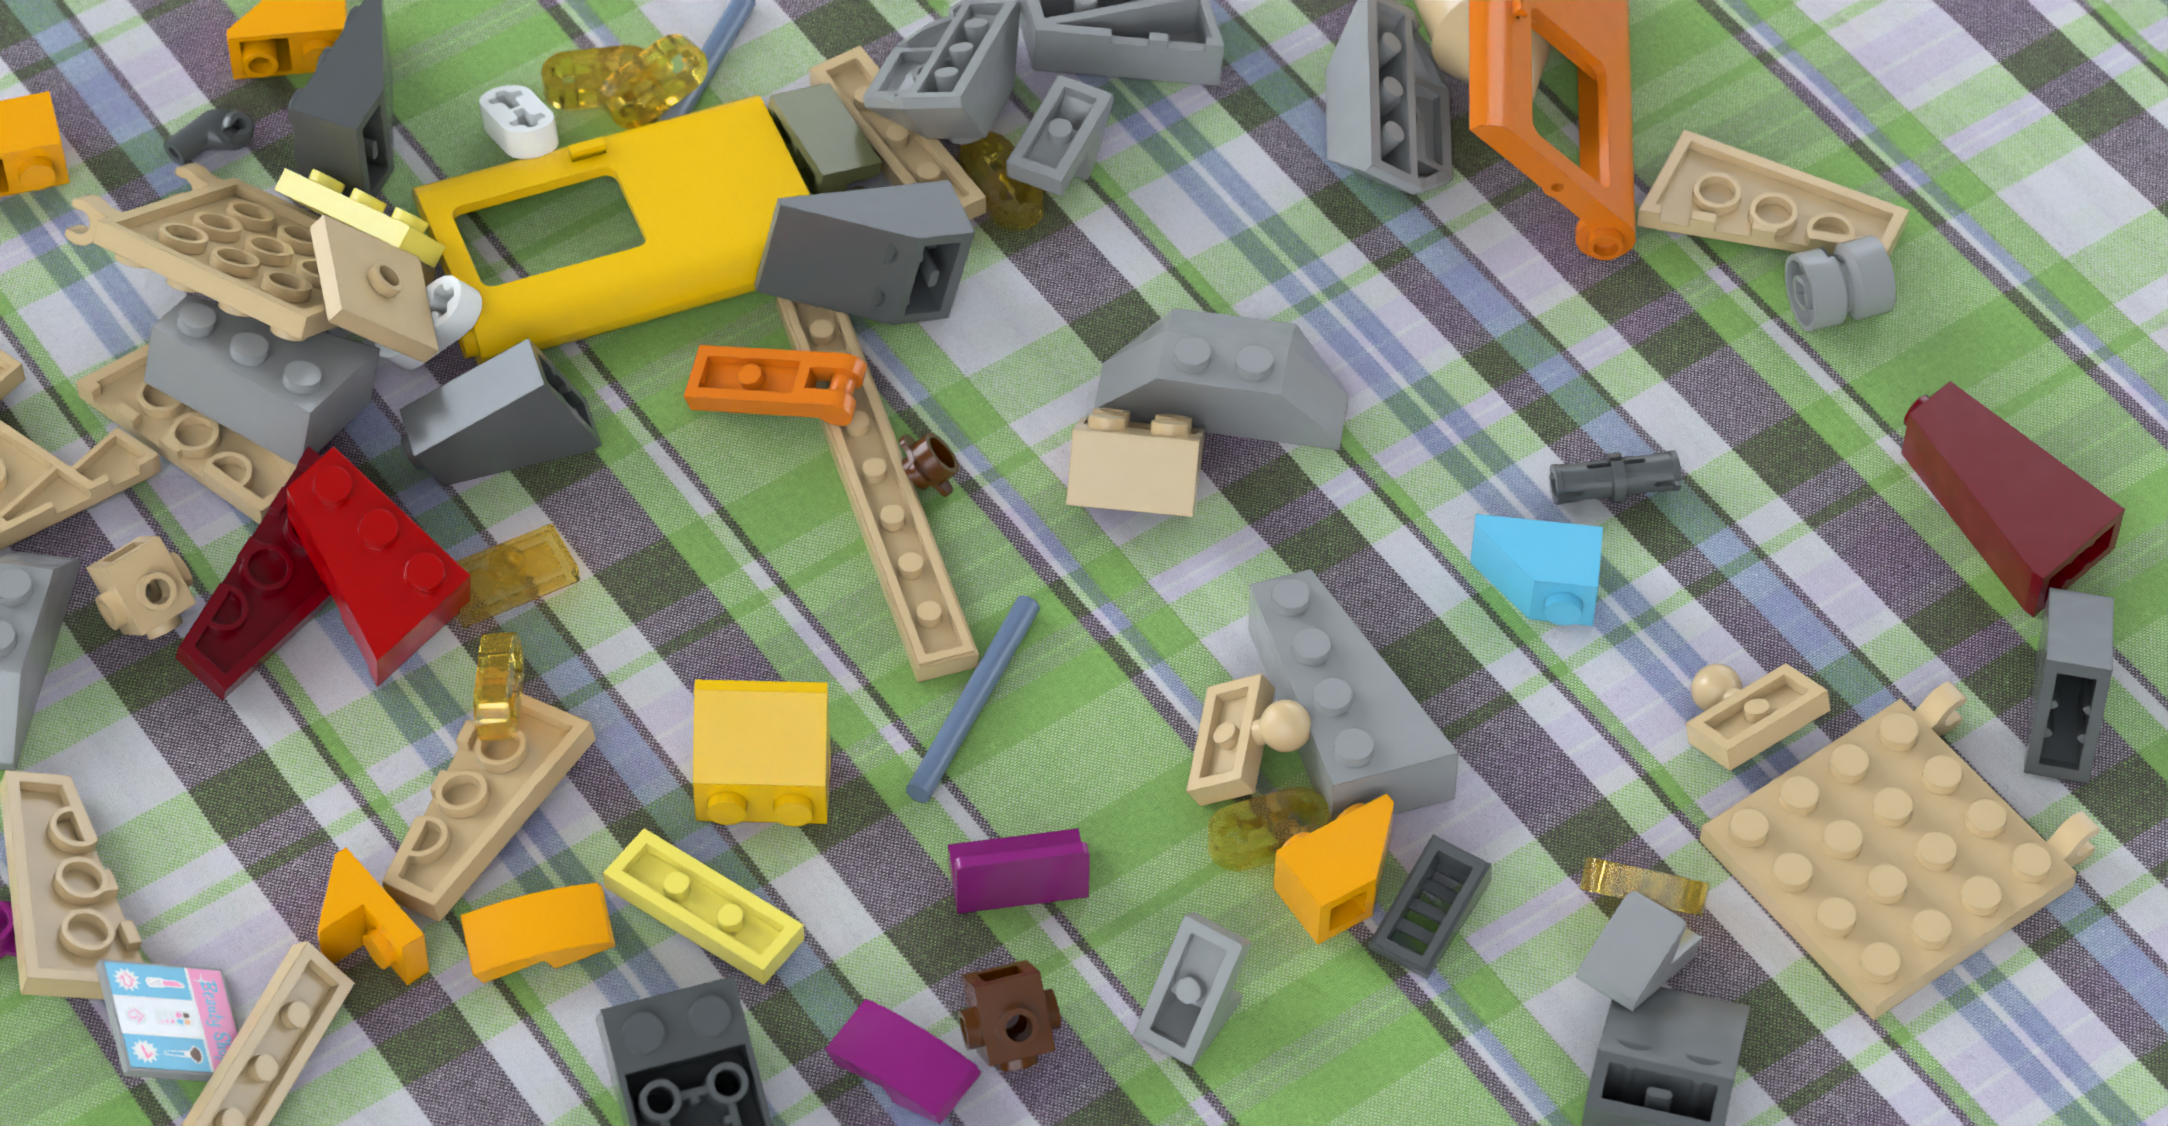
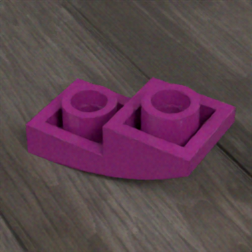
(904, 1060)

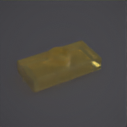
(516, 573)

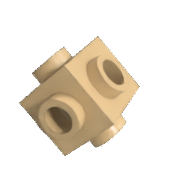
(142, 588)

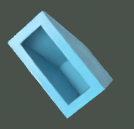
(1541, 566)

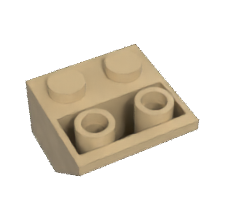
(1135, 463)

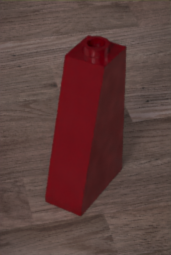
(2009, 496)

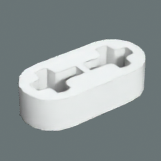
(518, 121)
(453, 311)

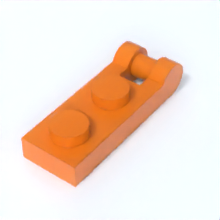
(775, 382)

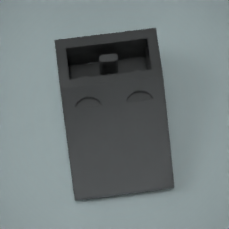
(347, 106)
(869, 251)
(684, 1059)
(1666, 1062)

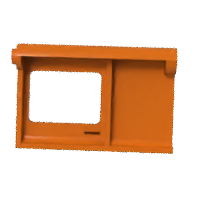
(1500, 108)

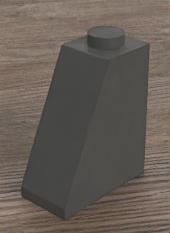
(498, 419)
(2070, 685)

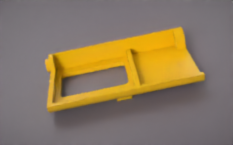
(698, 194)

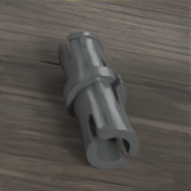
(1615, 477)

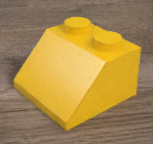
(761, 752)

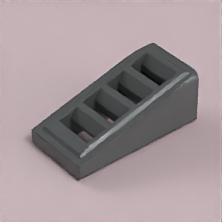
(1453, 863)

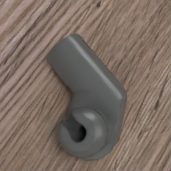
(211, 131)

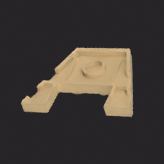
(43, 489)

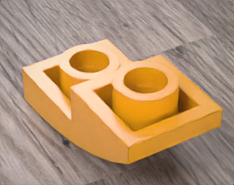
(535, 928)

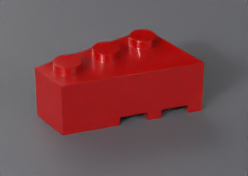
(376, 563)

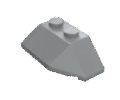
(951, 73)
(1388, 101)
(1229, 377)
(32, 609)

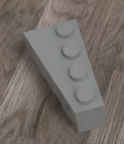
(1364, 721)

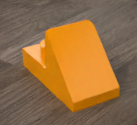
(364, 914)

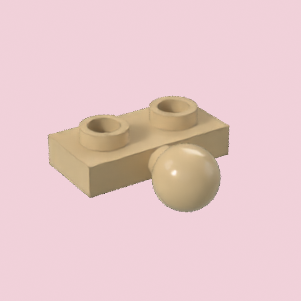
(1753, 718)
(1232, 736)

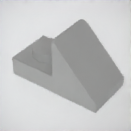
(1062, 136)
(1638, 951)
(1194, 989)

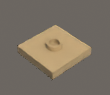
(373, 289)

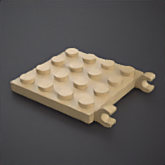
(225, 244)
(1893, 854)

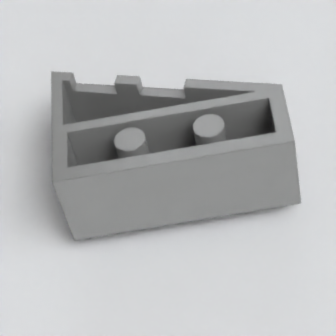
(1125, 38)
(259, 383)

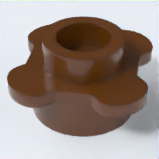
(929, 462)

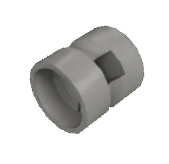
(1849, 282)

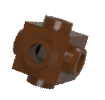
(1003, 994)

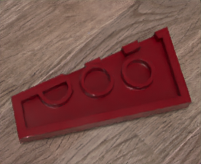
(259, 603)

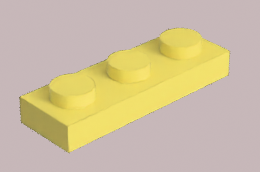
(361, 211)
(704, 906)

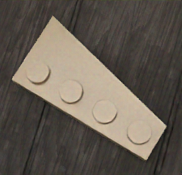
(1759, 202)
(201, 447)
(482, 805)
(59, 890)

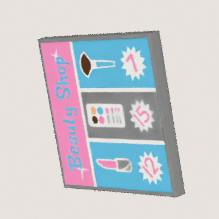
(168, 1018)

